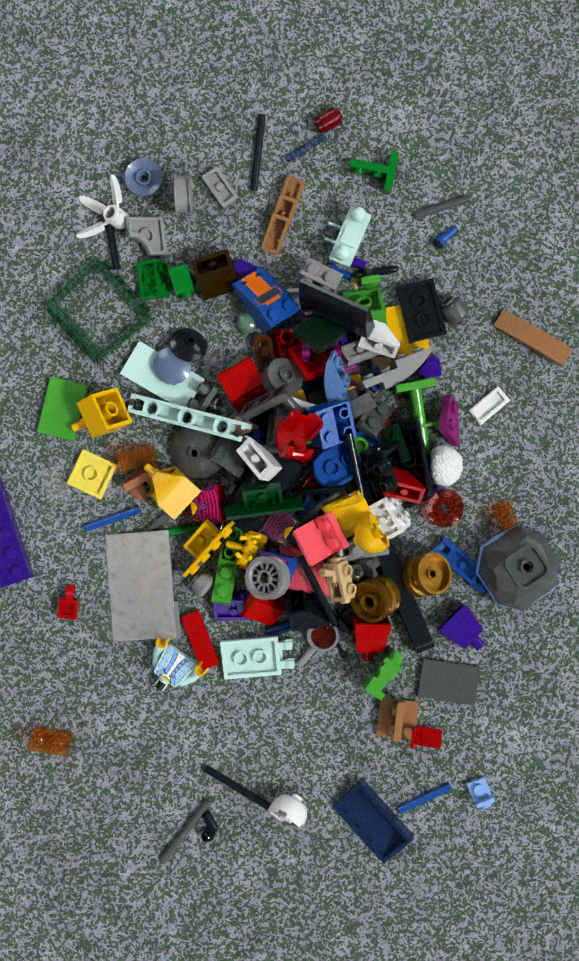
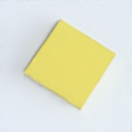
(91, 474)

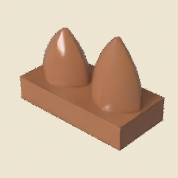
(136, 486)

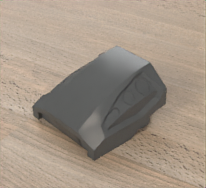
(226, 456)

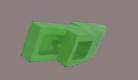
(226, 570)

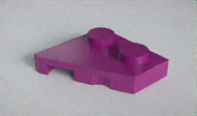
(449, 420)

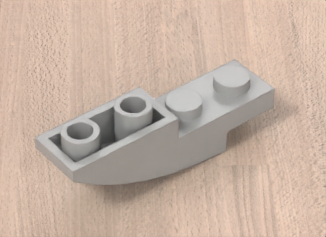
(401, 369)

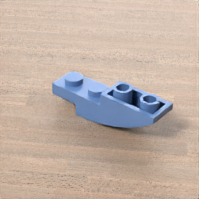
(336, 380)

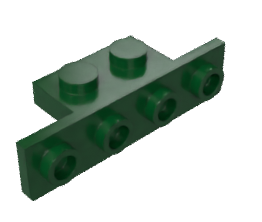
(263, 500)

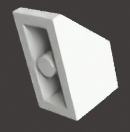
(380, 341)
(259, 459)

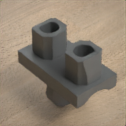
(208, 393)
(364, 567)

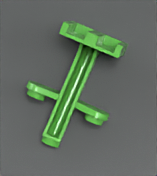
(416, 403)

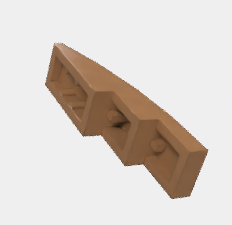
(283, 215)
(533, 338)

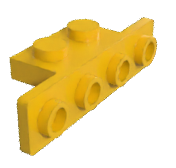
(202, 542)

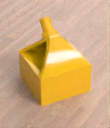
(102, 413)
(171, 489)

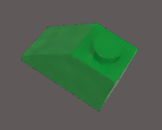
(181, 281)

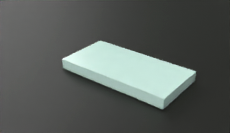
(140, 370)

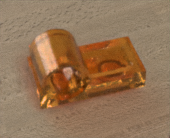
(136, 458)

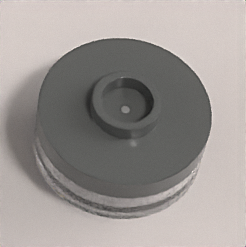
(279, 372)

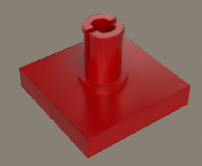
(311, 369)

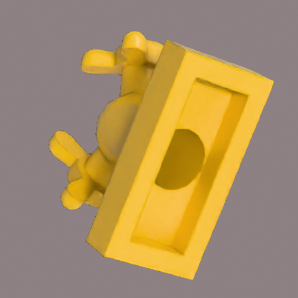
(250, 549)

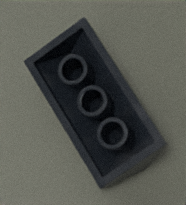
(415, 443)

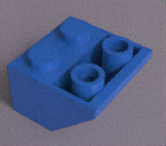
(336, 420)

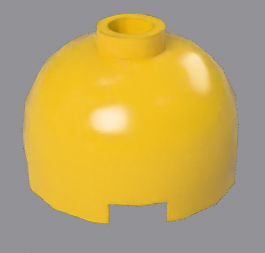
(369, 535)

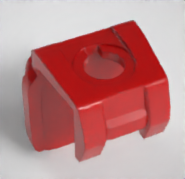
(297, 430)

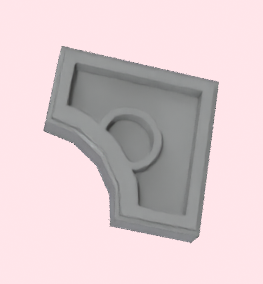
(149, 233)

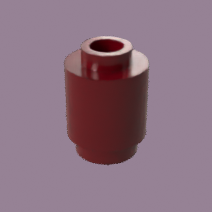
(328, 120)

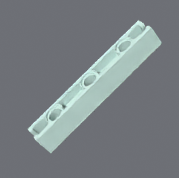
(199, 420)

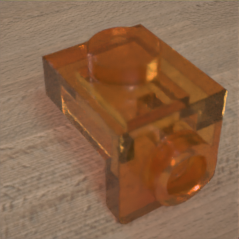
(504, 515)

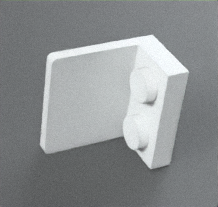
(391, 516)

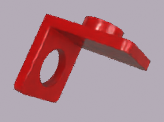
(426, 737)

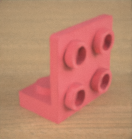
(320, 538)

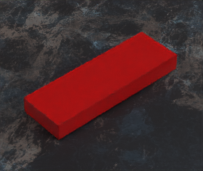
(200, 639)

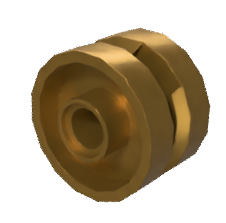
(427, 575)
(376, 598)

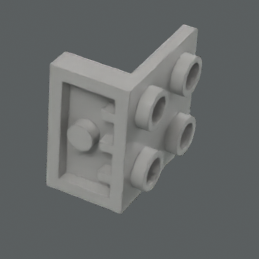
(320, 275)

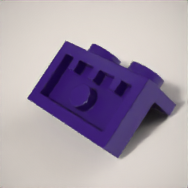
(233, 611)

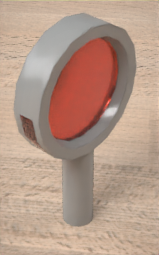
(320, 640)

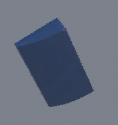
(373, 821)

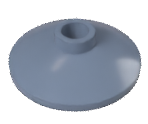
(140, 168)

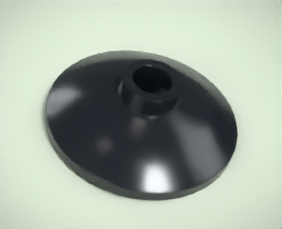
(185, 350)

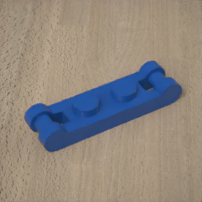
(459, 563)

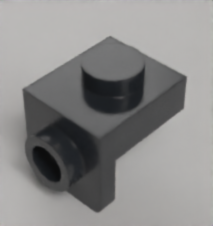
(345, 621)

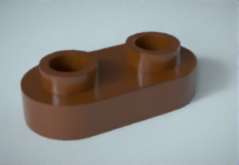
(263, 353)

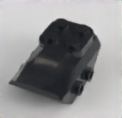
(287, 476)

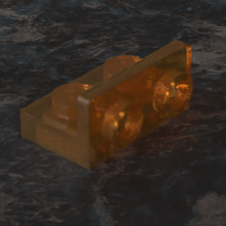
(50, 741)

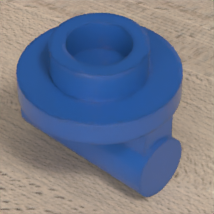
(258, 436)

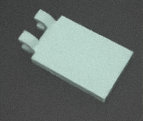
(255, 657)

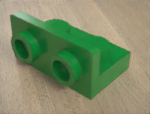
(153, 279)

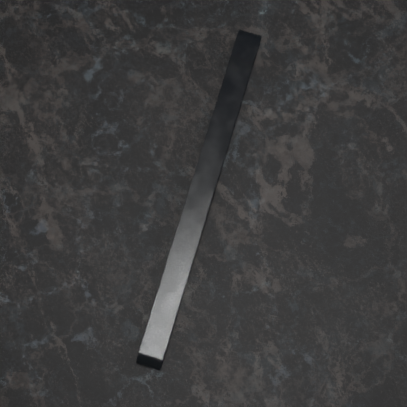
(389, 564)

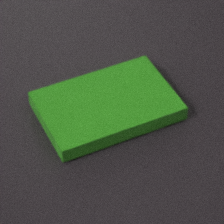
(61, 408)

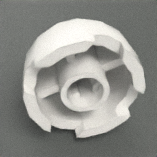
(290, 810)

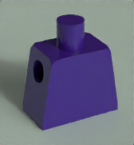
(463, 628)

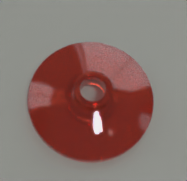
(454, 508)

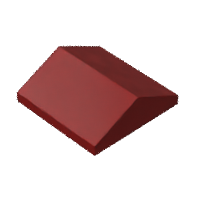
(264, 610)

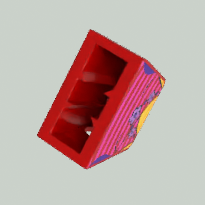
(208, 505)

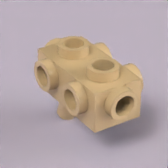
(339, 579)

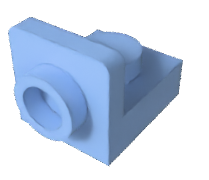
(480, 793)

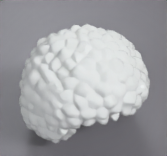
(445, 465)

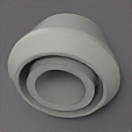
(202, 584)

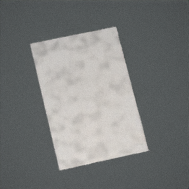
(141, 586)

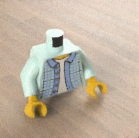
(174, 666)

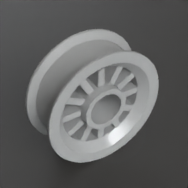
(183, 194)
(256, 577)

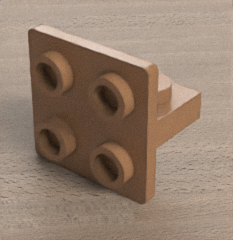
(397, 718)

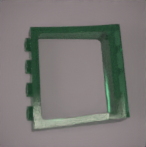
(55, 309)

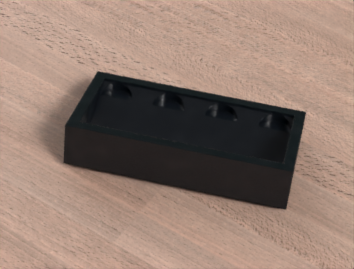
(335, 309)

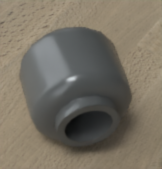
(454, 310)

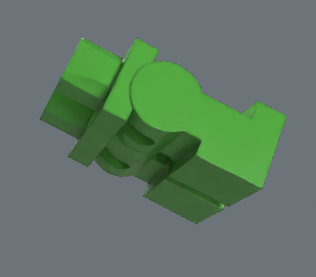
(385, 672)

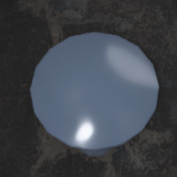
(170, 368)

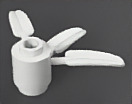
(112, 213)

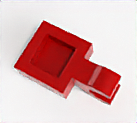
(68, 606)

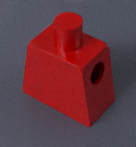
(370, 637)

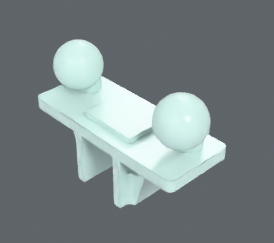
(349, 237)

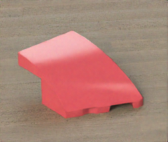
(299, 579)

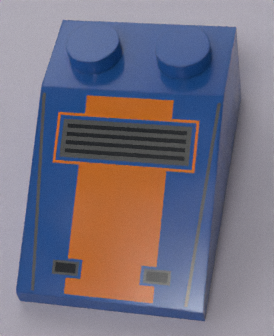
(265, 299)

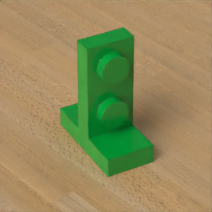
(376, 170)

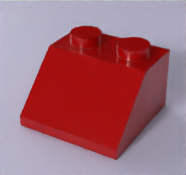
(242, 383)

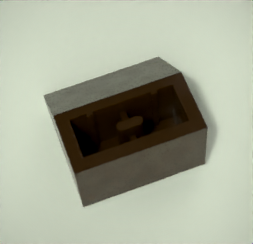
(215, 274)

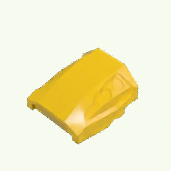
(348, 511)

